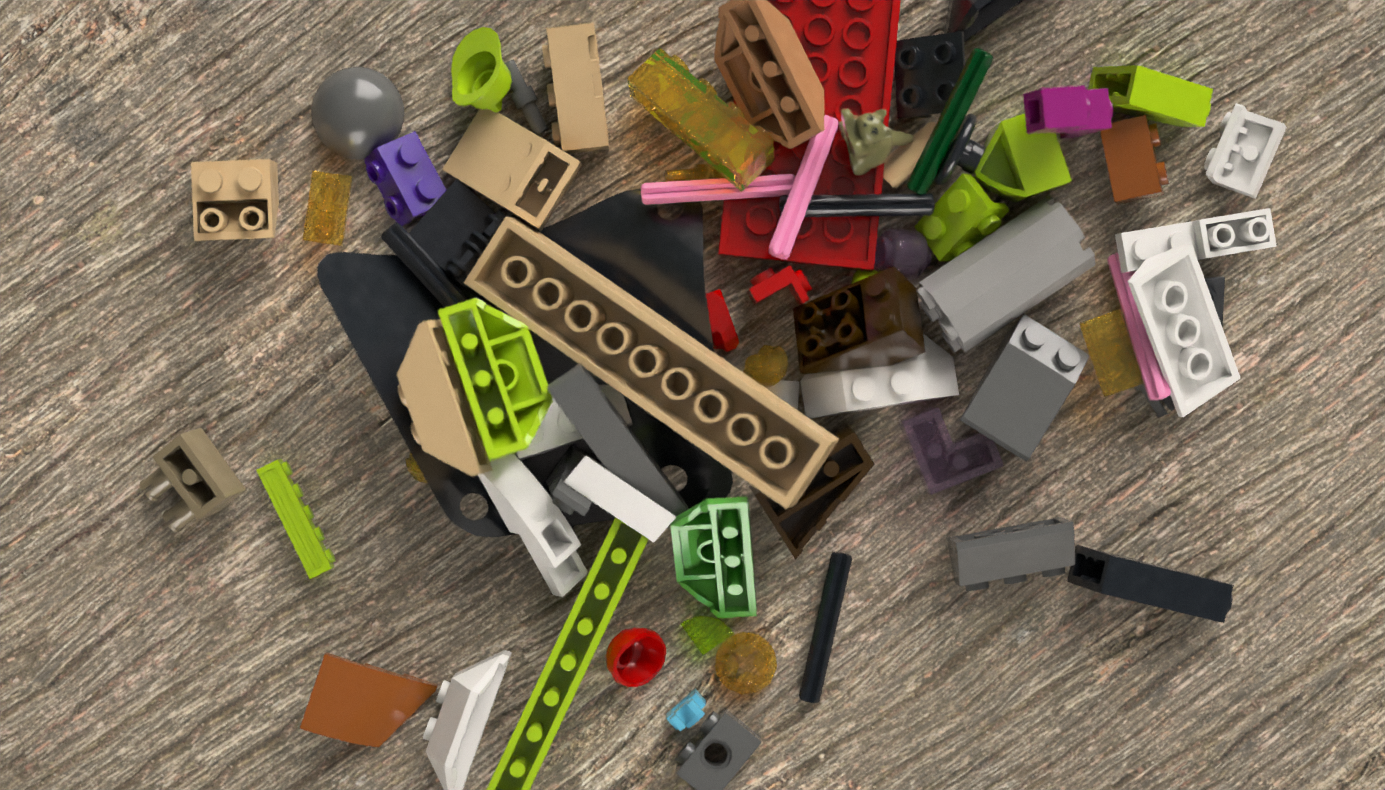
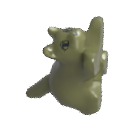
(869, 139)

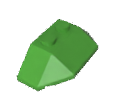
(717, 555)

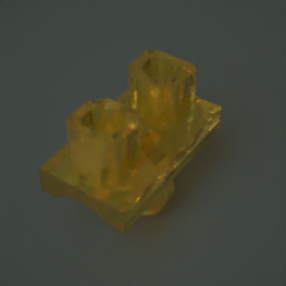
(327, 208)

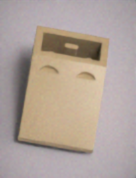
(512, 167)

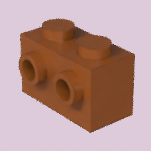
(1133, 160)

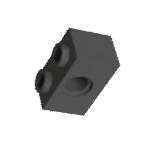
(733, 735)

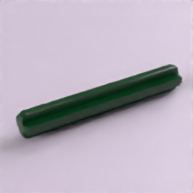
(950, 121)

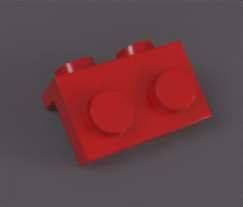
(769, 283)

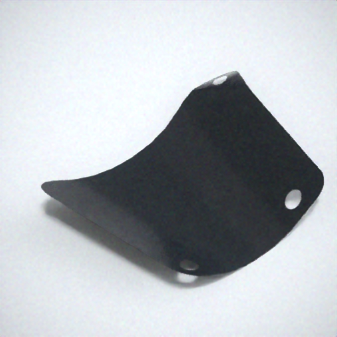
(619, 238)

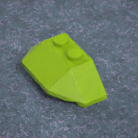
(498, 375)

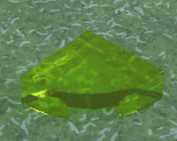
(706, 632)

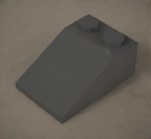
(1024, 387)

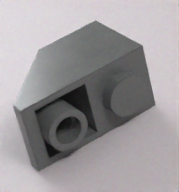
(562, 494)

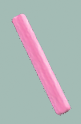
(714, 189)
(802, 190)
(1150, 370)

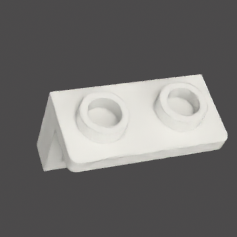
(1244, 151)

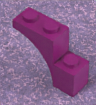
(1067, 111)

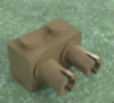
(197, 474)

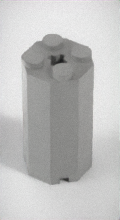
(1005, 274)

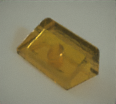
(1111, 352)

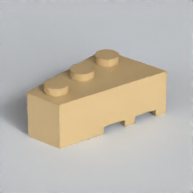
(576, 88)

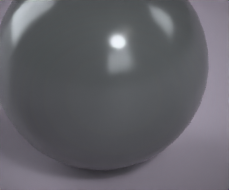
(357, 112)

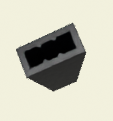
(1150, 584)

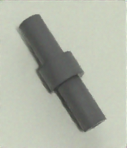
(525, 99)

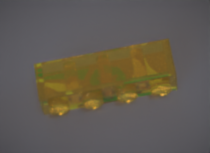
(701, 118)

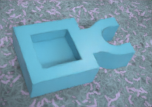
(687, 711)

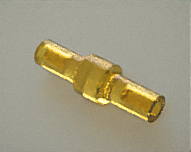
(699, 172)

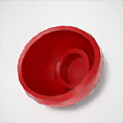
(635, 656)

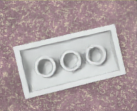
(1183, 327)

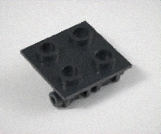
(927, 73)
(457, 230)

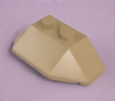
(439, 403)

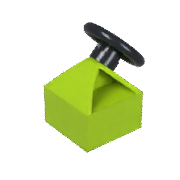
(1009, 161)

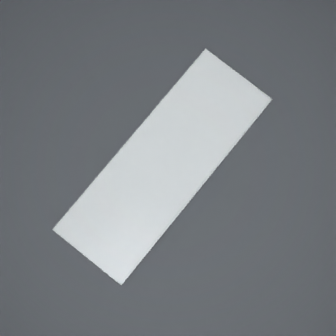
(619, 499)

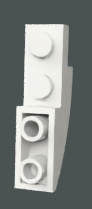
(1208, 237)
(540, 523)

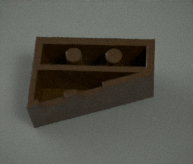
(831, 485)

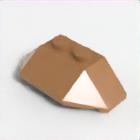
(769, 71)

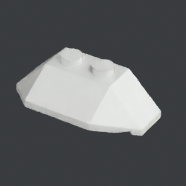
(909, 381)
(463, 718)

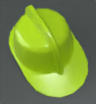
(479, 71)

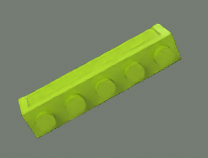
(296, 518)

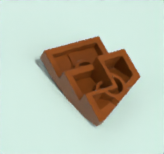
(362, 701)

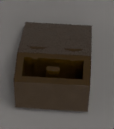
(860, 325)

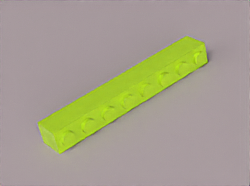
(569, 658)

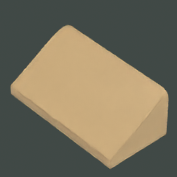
(902, 161)

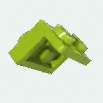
(960, 219)

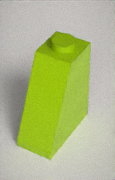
(1151, 93)

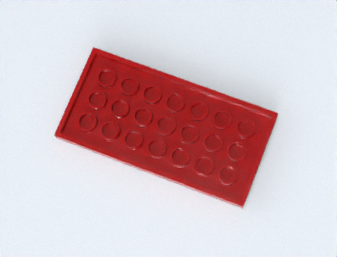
(854, 60)

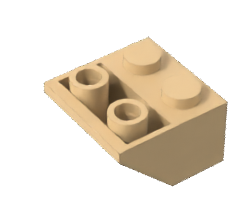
(234, 199)

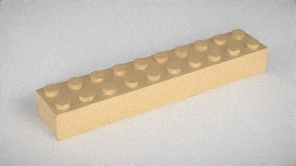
(651, 361)

